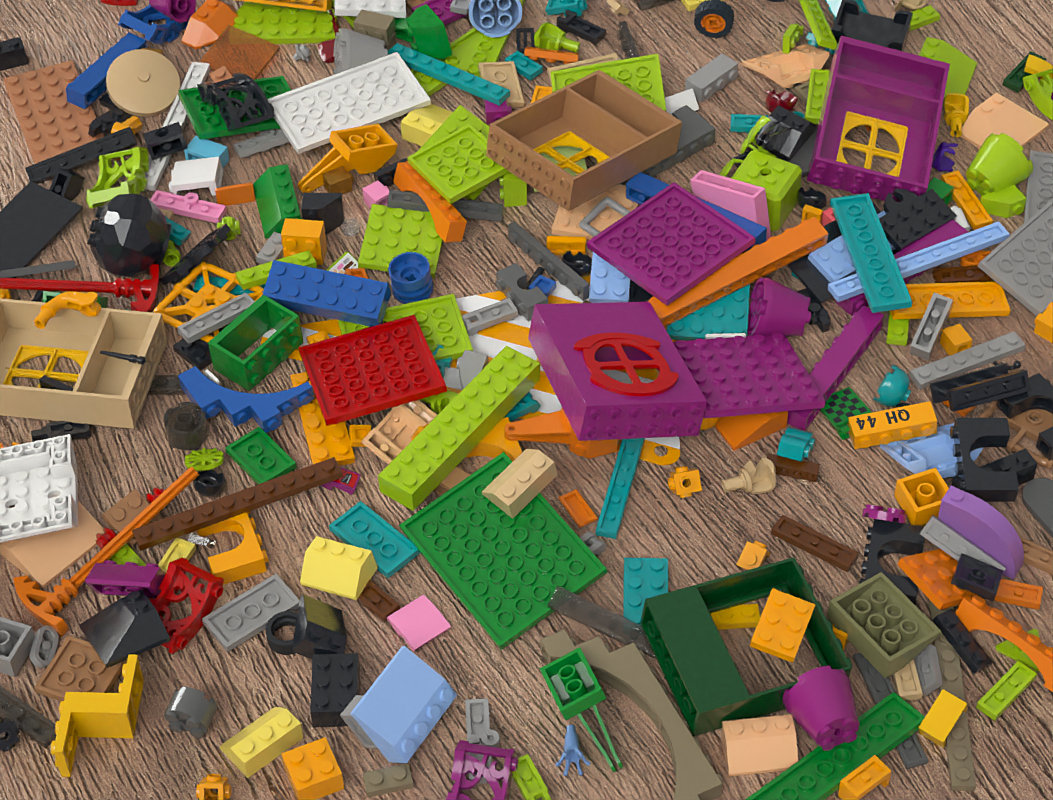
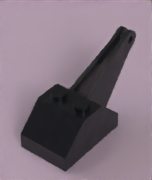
(784, 133)

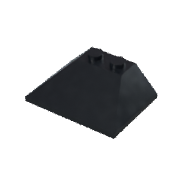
(125, 629)

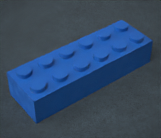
(327, 293)

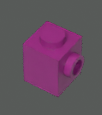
(495, 112)

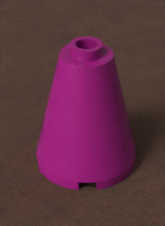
(175, 9)

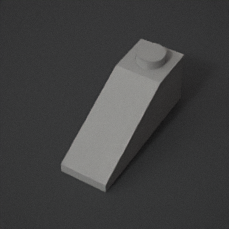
(470, 366)

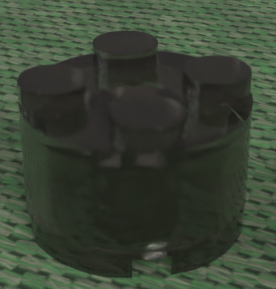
(186, 426)

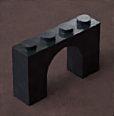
(1038, 398)
(975, 434)
(891, 538)

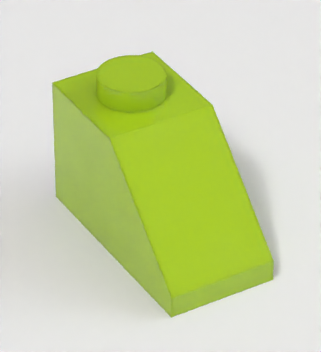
(1004, 202)

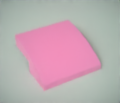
(418, 622)

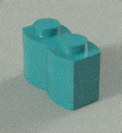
(796, 444)

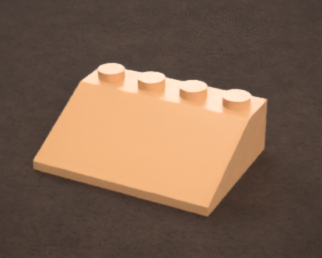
(52, 553)

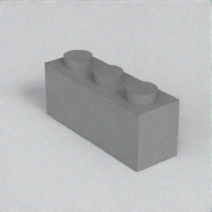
(712, 77)
(931, 326)

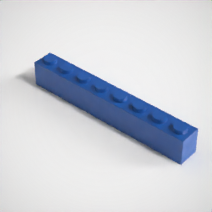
(644, 187)

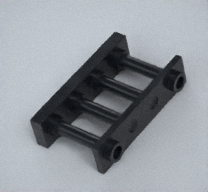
(980, 387)

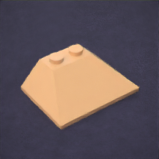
(788, 68)
(1001, 116)
(397, 428)

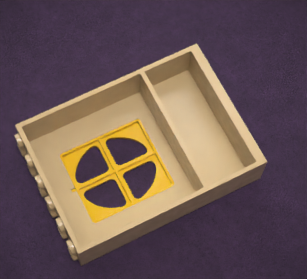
(107, 388)

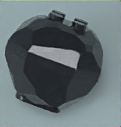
(128, 235)

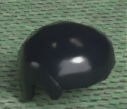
(812, 198)
(579, 263)
(209, 483)

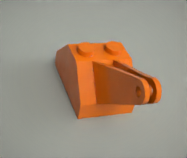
(557, 429)

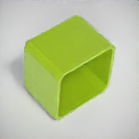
(778, 178)

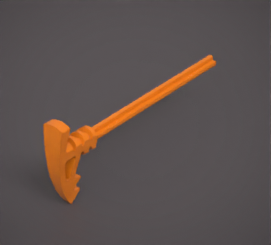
(51, 602)

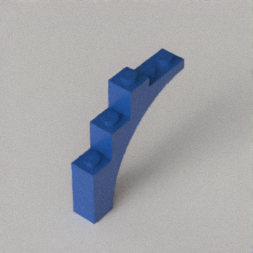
(240, 406)

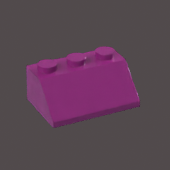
(120, 580)

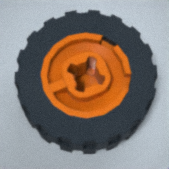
(714, 18)

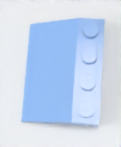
(403, 706)

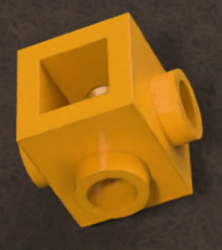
(691, 484)
(205, 788)

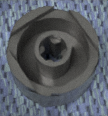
(190, 711)

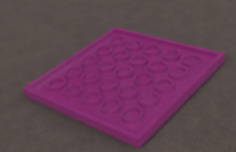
(670, 243)
(749, 375)

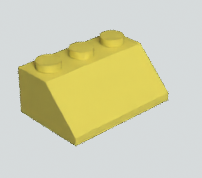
(337, 568)
(263, 740)

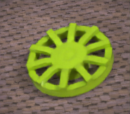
(204, 458)

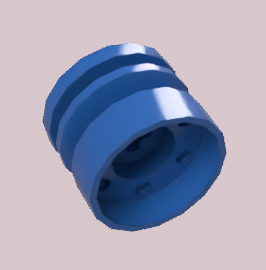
(410, 277)

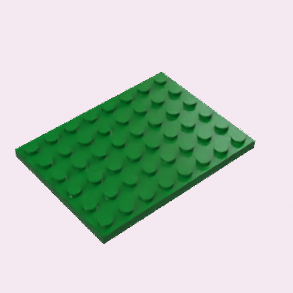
(500, 564)

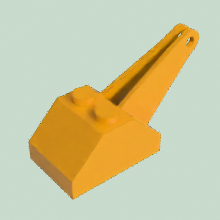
(354, 148)

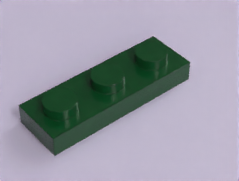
(1015, 79)

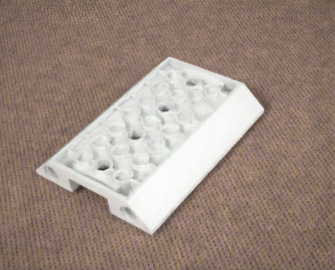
(30, 480)

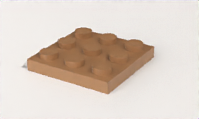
(77, 669)

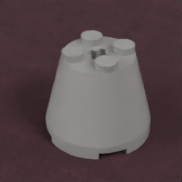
(356, 49)

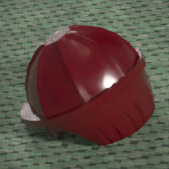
(782, 99)

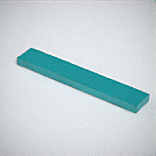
(619, 488)

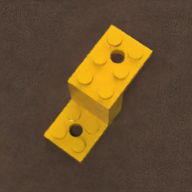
(98, 715)

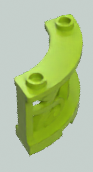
(1041, 92)
(136, 182)

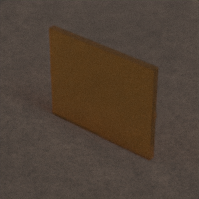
(240, 53)

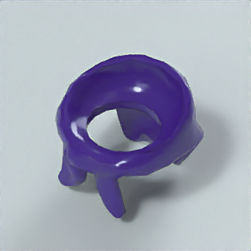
(942, 162)

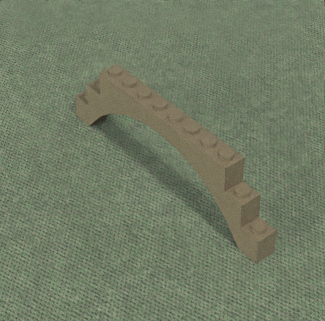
(629, 674)

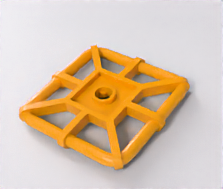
(199, 301)

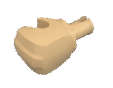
(753, 479)

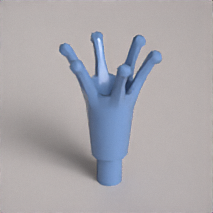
(572, 751)

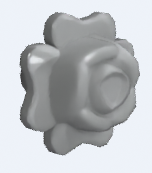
(302, 52)

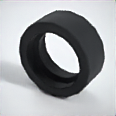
(274, 623)

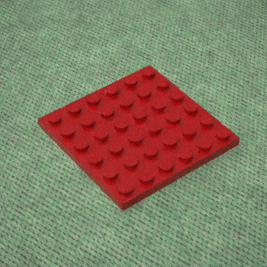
(371, 370)

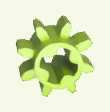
(233, 225)

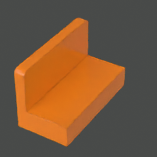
(235, 194)

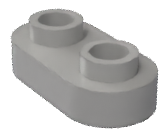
(44, 650)

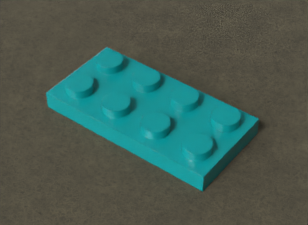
(369, 531)
(643, 580)

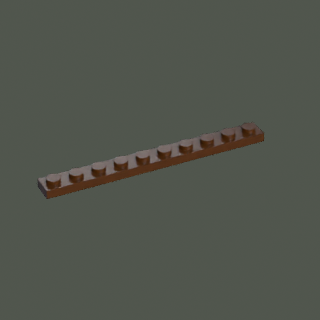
(237, 503)

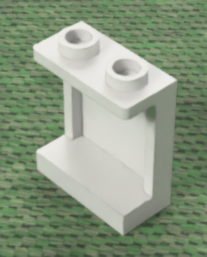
(196, 174)

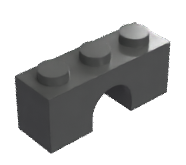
(512, 283)

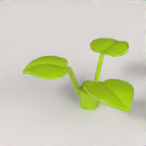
(747, 143)

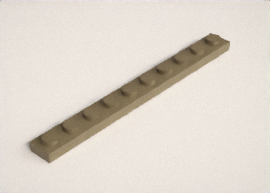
(958, 741)

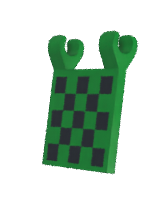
(840, 407)

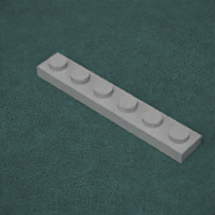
(967, 360)

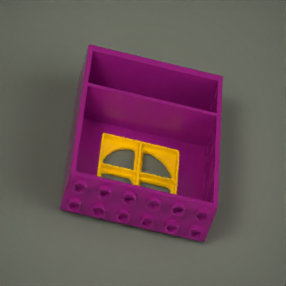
(888, 93)

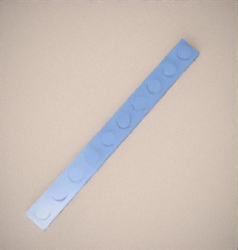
(928, 257)

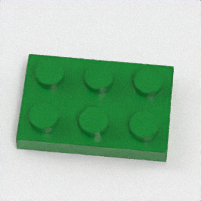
(260, 456)

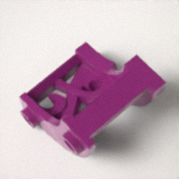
(467, 764)

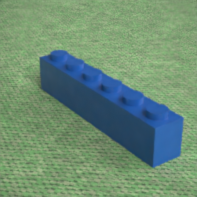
(92, 81)

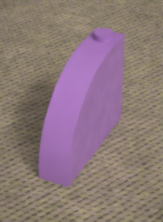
(983, 527)

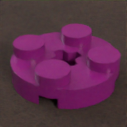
(877, 512)

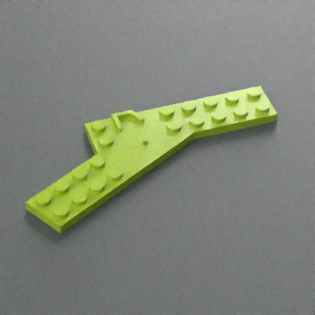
(467, 54)

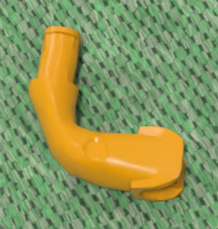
(73, 300)

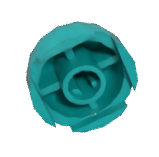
(893, 388)

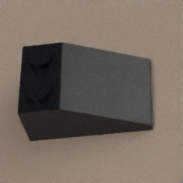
(318, 629)

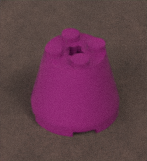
(777, 309)
(824, 706)

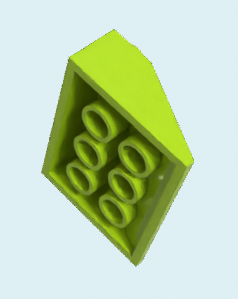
(961, 66)

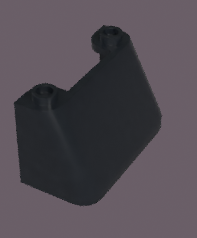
(872, 28)

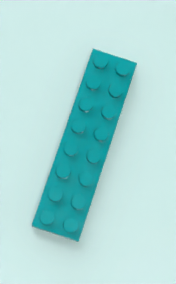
(870, 253)

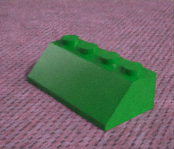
(275, 199)

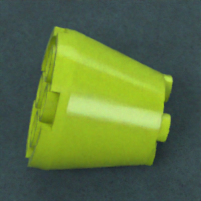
(998, 165)

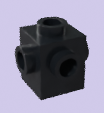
(10, 736)

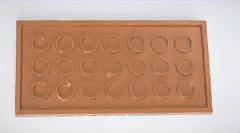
(43, 113)

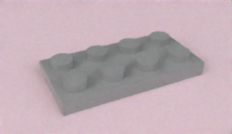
(250, 612)

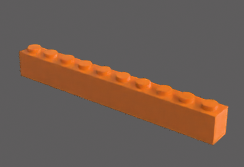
(745, 269)

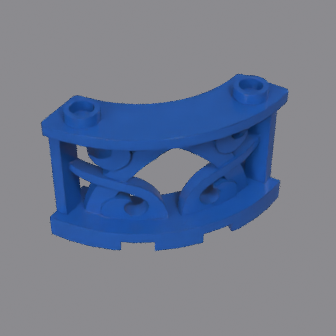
(154, 33)

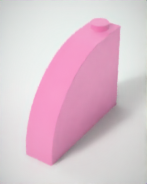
(733, 195)

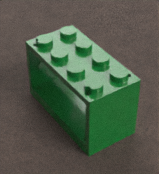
(246, 330)

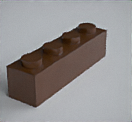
(795, 469)

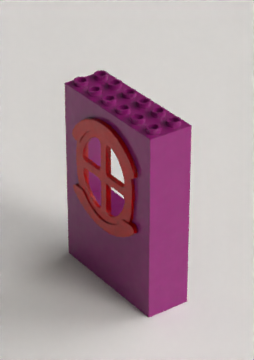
(586, 338)

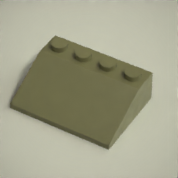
(882, 624)

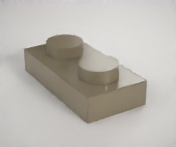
(388, 780)

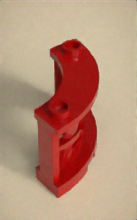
(175, 579)

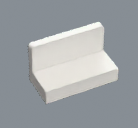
(681, 99)

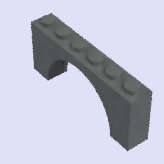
(694, 136)

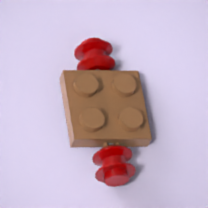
(125, 512)

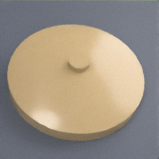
(142, 83)

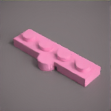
(189, 206)

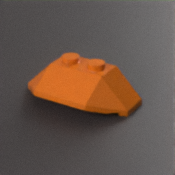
(208, 23)

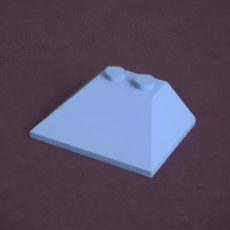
(927, 452)

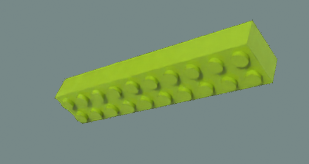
(459, 428)

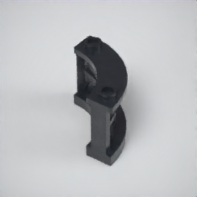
(218, 93)

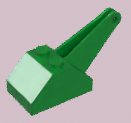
(424, 33)
(576, 691)

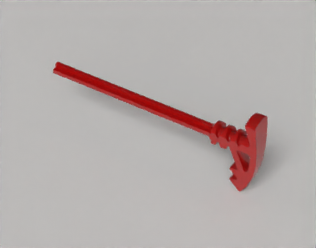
(136, 288)

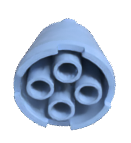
(495, 17)

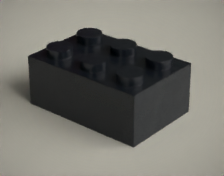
(333, 687)

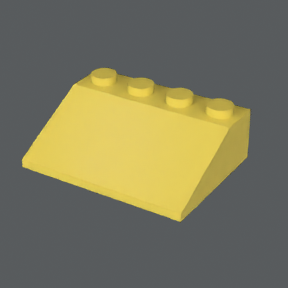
(422, 123)

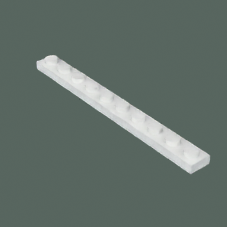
(196, 75)

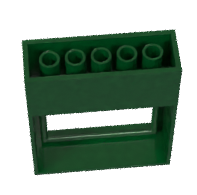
(697, 658)

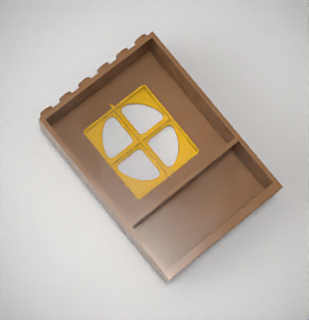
(590, 114)

